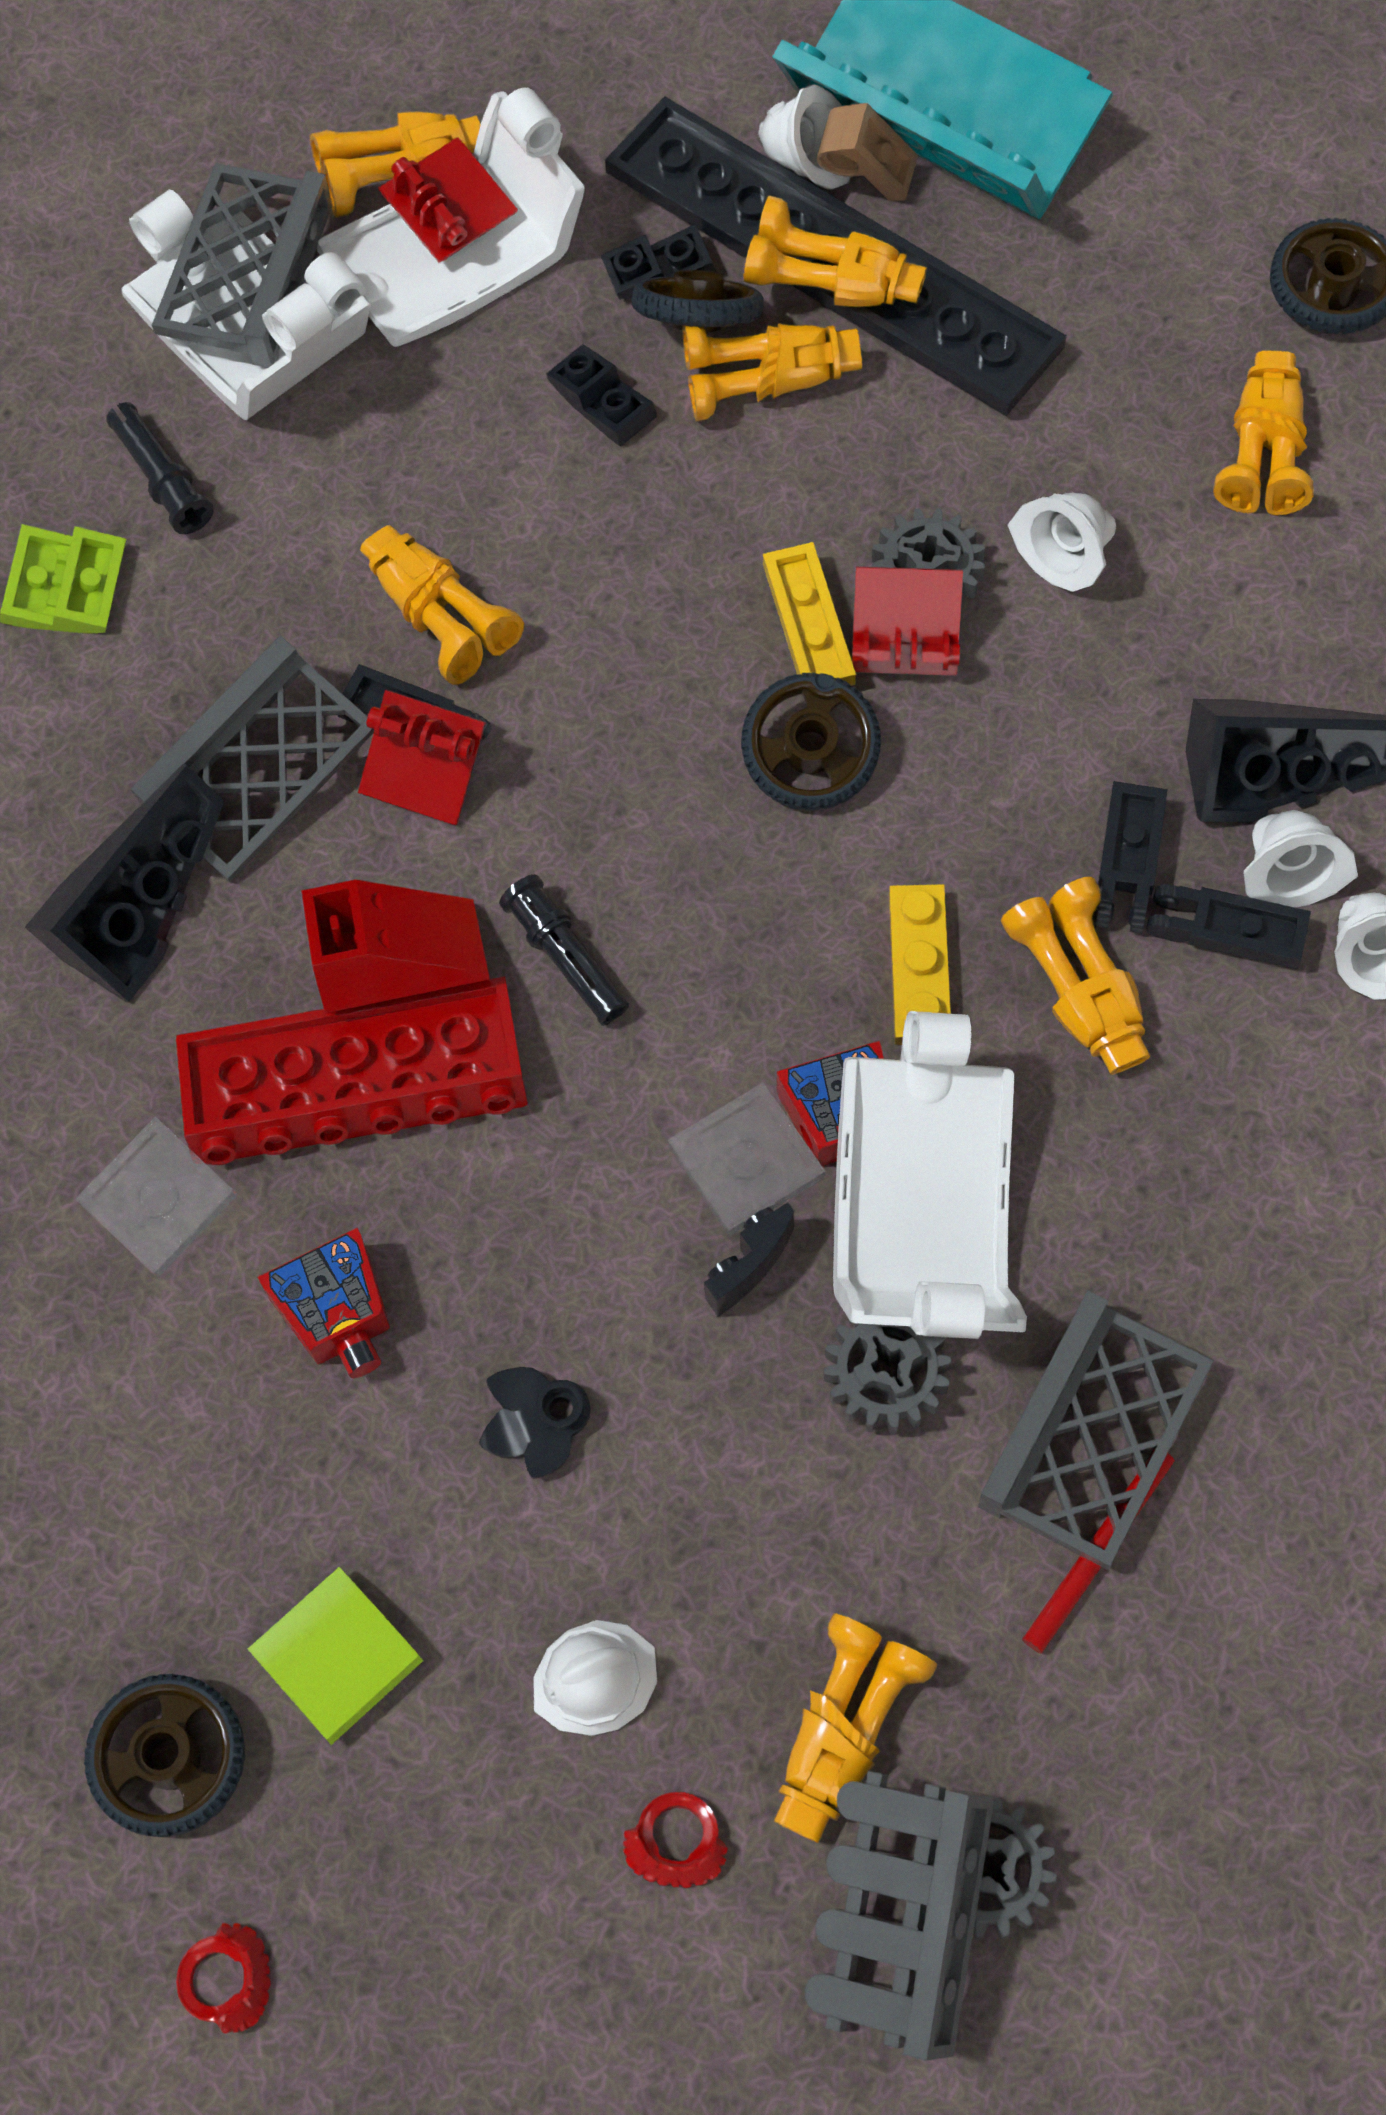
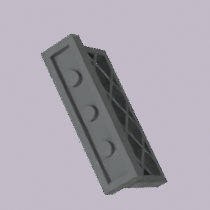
(285, 261)
(230, 719)
(1044, 1419)

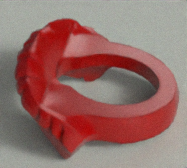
(644, 1856)
(243, 2008)

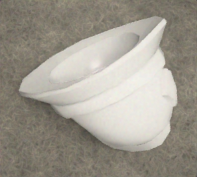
(794, 134)
(1064, 538)
(1297, 860)
(1362, 944)
(595, 1678)

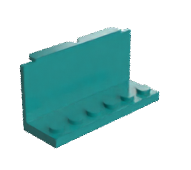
(957, 92)

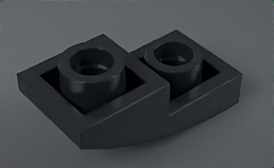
(641, 261)
(598, 394)
(761, 1244)

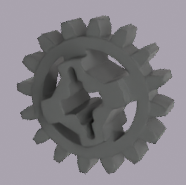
(932, 545)
(865, 1382)
(1007, 1893)

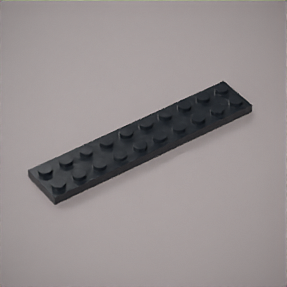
(723, 187)

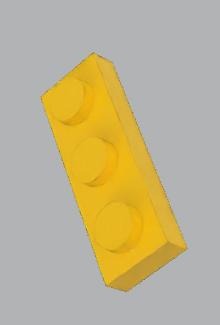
(807, 612)
(918, 952)

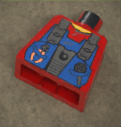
(813, 1098)
(332, 1302)

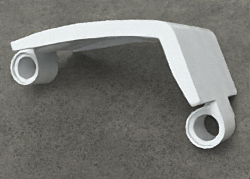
(401, 278)
(297, 322)
(925, 1186)

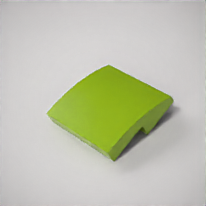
(62, 580)
(335, 1655)

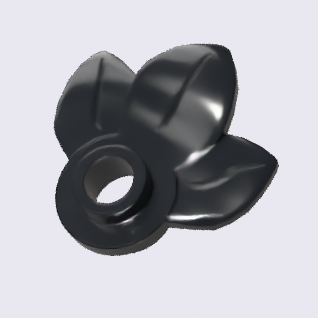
(526, 1420)

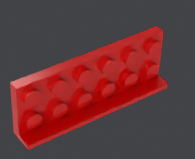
(349, 1072)

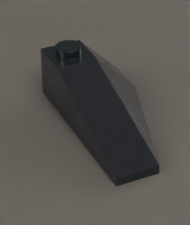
(1275, 754)
(123, 898)

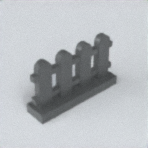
(938, 1920)

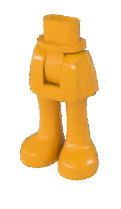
(414, 137)
(866, 271)
(1101, 1009)

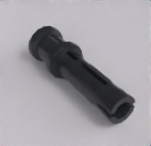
(168, 482)
(555, 925)

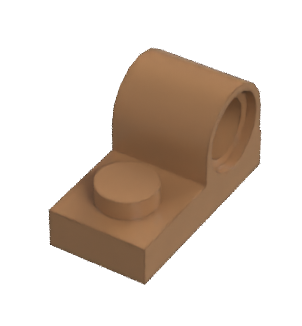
(863, 144)

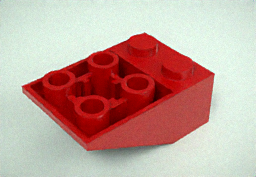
(389, 942)

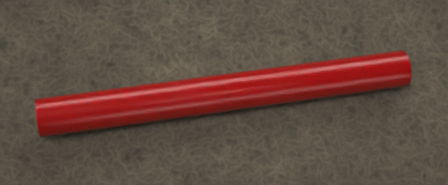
(1081, 1574)

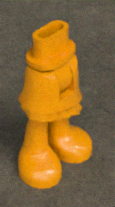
(789, 358)
(1273, 418)
(421, 588)
(828, 1745)

